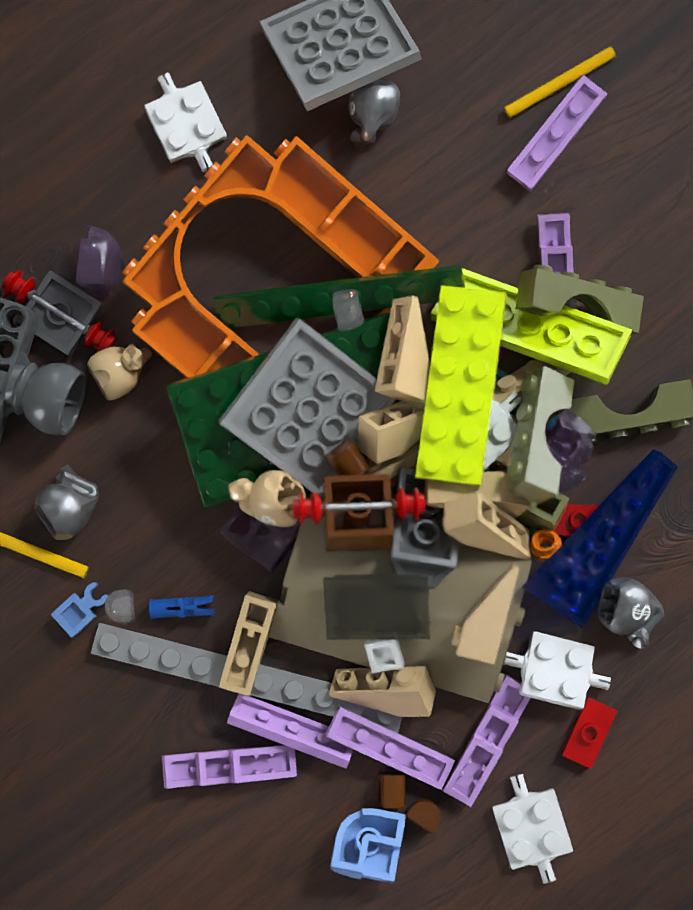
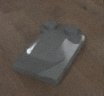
(423, 544)

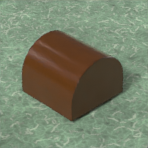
(347, 459)
(391, 790)
(424, 814)

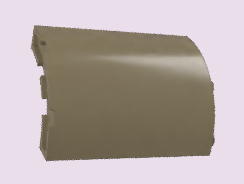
(302, 617)

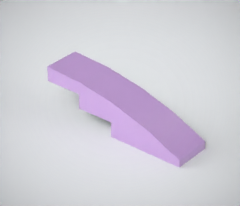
(555, 244)
(487, 742)
(229, 766)

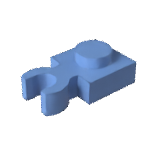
(77, 612)

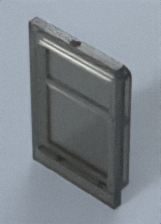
(377, 607)

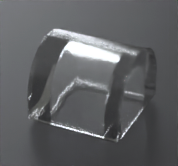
(347, 309)
(120, 606)

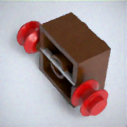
(358, 511)

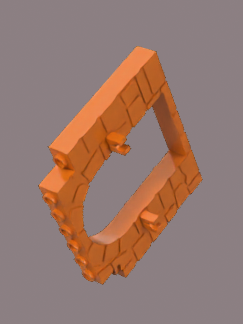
(308, 195)

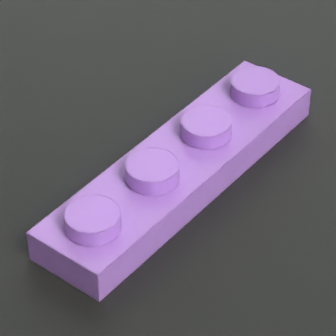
(556, 133)
(288, 729)
(390, 747)

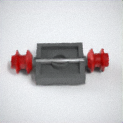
(61, 312)

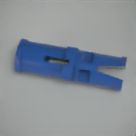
(188, 607)

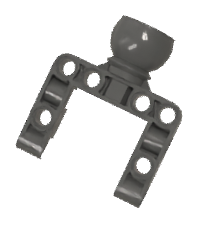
(46, 395)

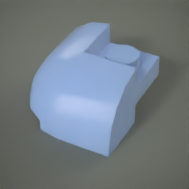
(369, 845)

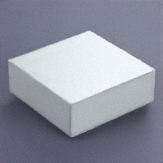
(384, 655)

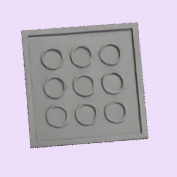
(338, 46)
(303, 405)

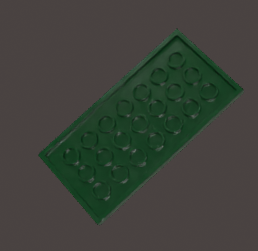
(201, 400)

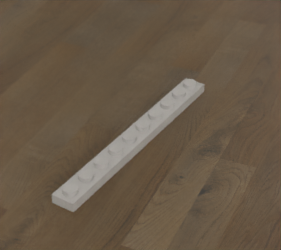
(208, 668)

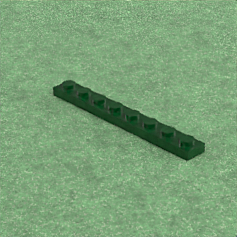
(316, 298)

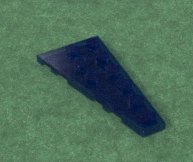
(590, 557)

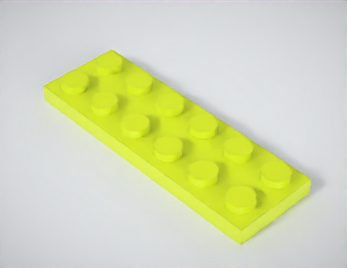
(562, 339)
(461, 385)

